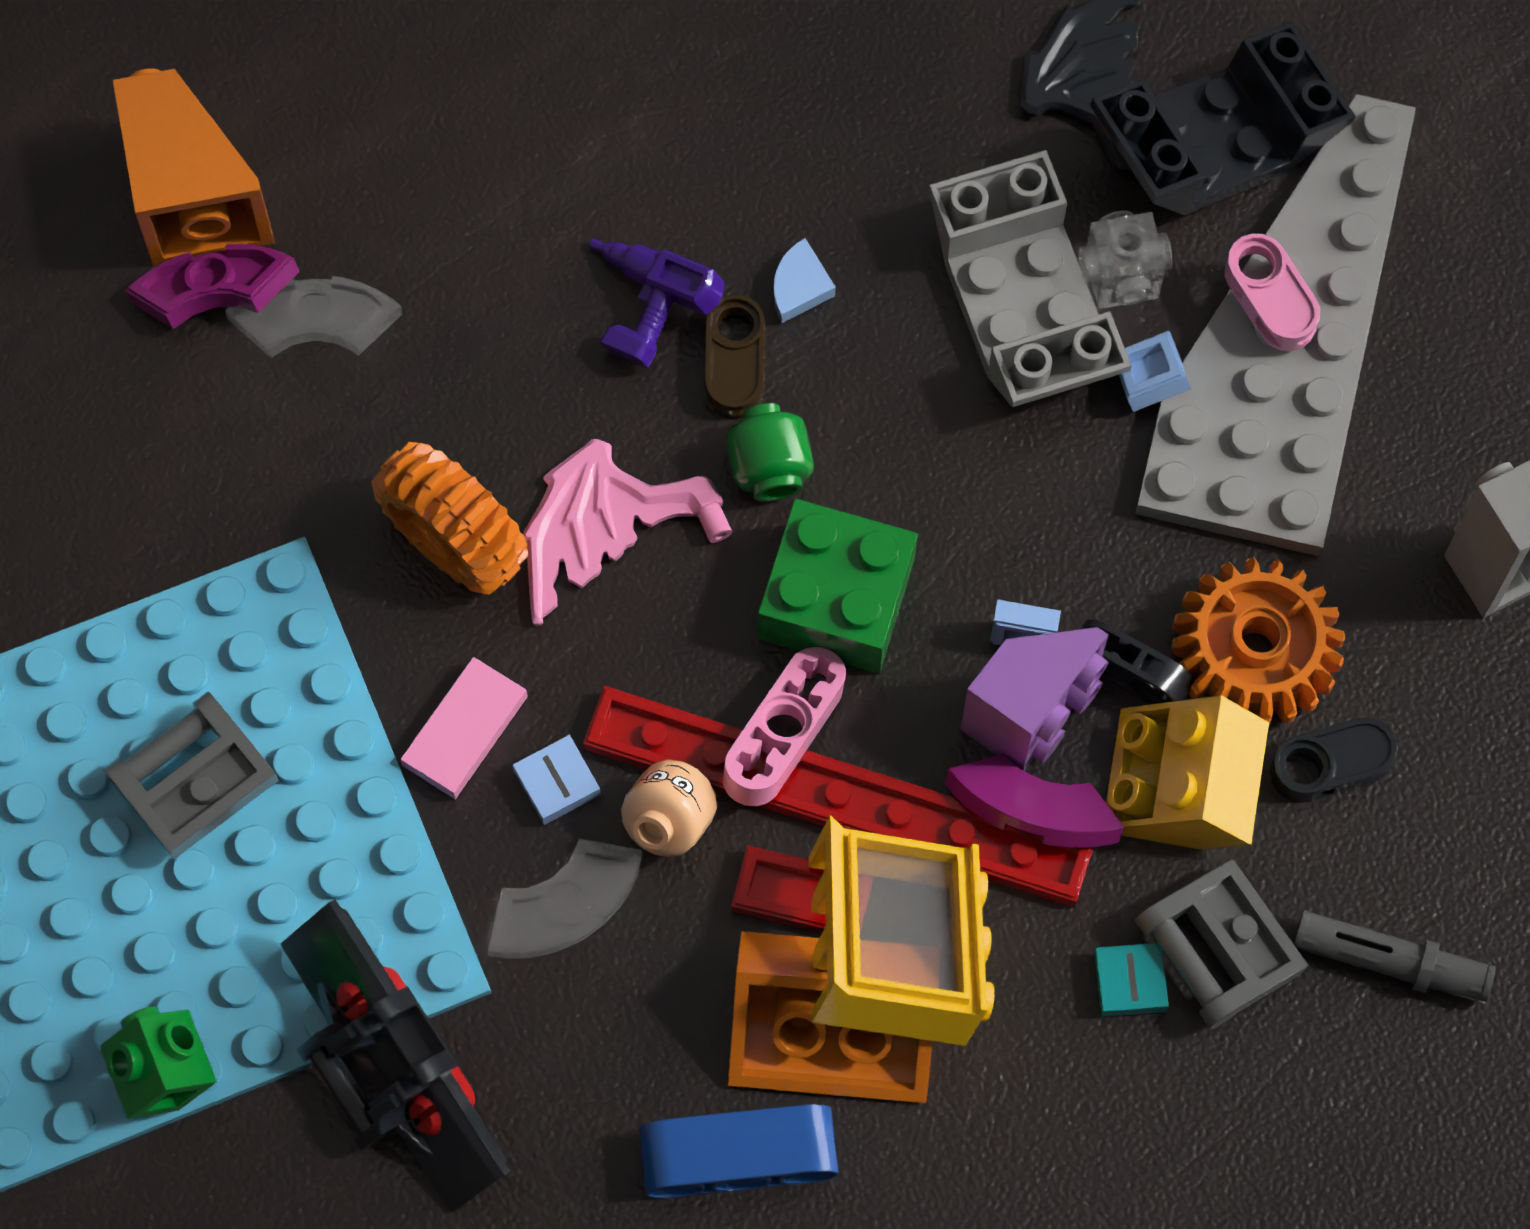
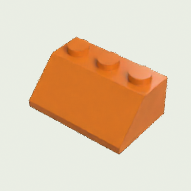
(785, 1051)

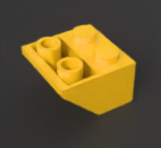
(1188, 772)

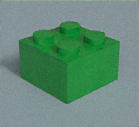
(837, 585)

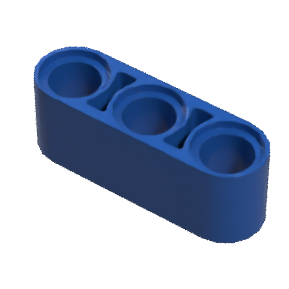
(738, 1151)

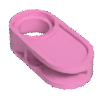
(1278, 305)

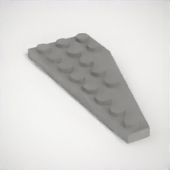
(1268, 427)

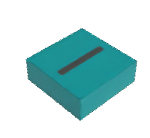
(1131, 979)

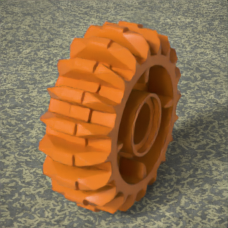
(450, 517)
(1266, 606)

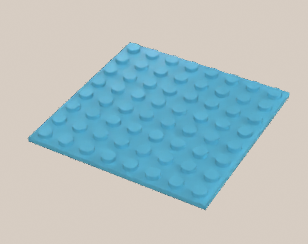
(115, 925)

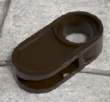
(735, 367)

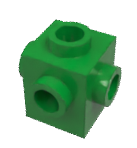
(157, 1062)

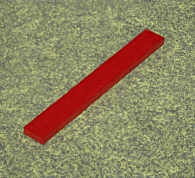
(820, 786)

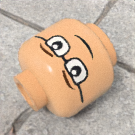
(669, 808)

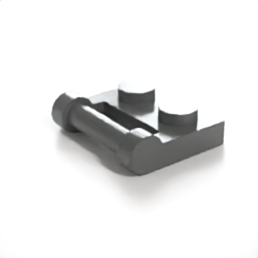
(201, 790)
(1238, 933)

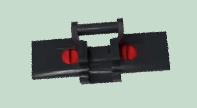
(426, 1090)

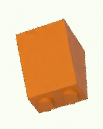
(184, 172)

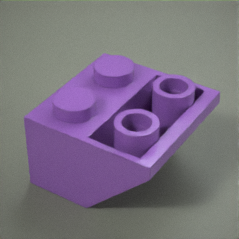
(1030, 691)

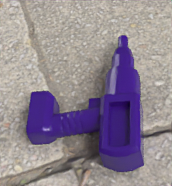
(665, 280)

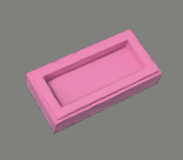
(464, 728)

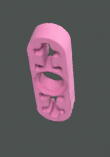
(784, 751)

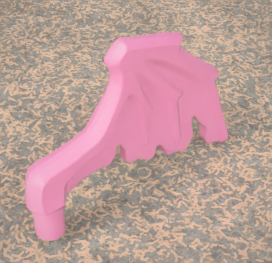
(593, 513)

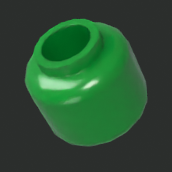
(770, 453)

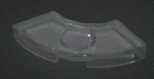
(319, 310)
(567, 905)

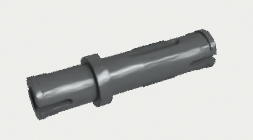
(1411, 962)

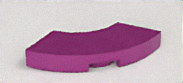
(190, 285)
(1009, 796)

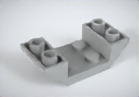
(1023, 281)

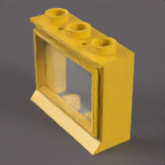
(901, 936)

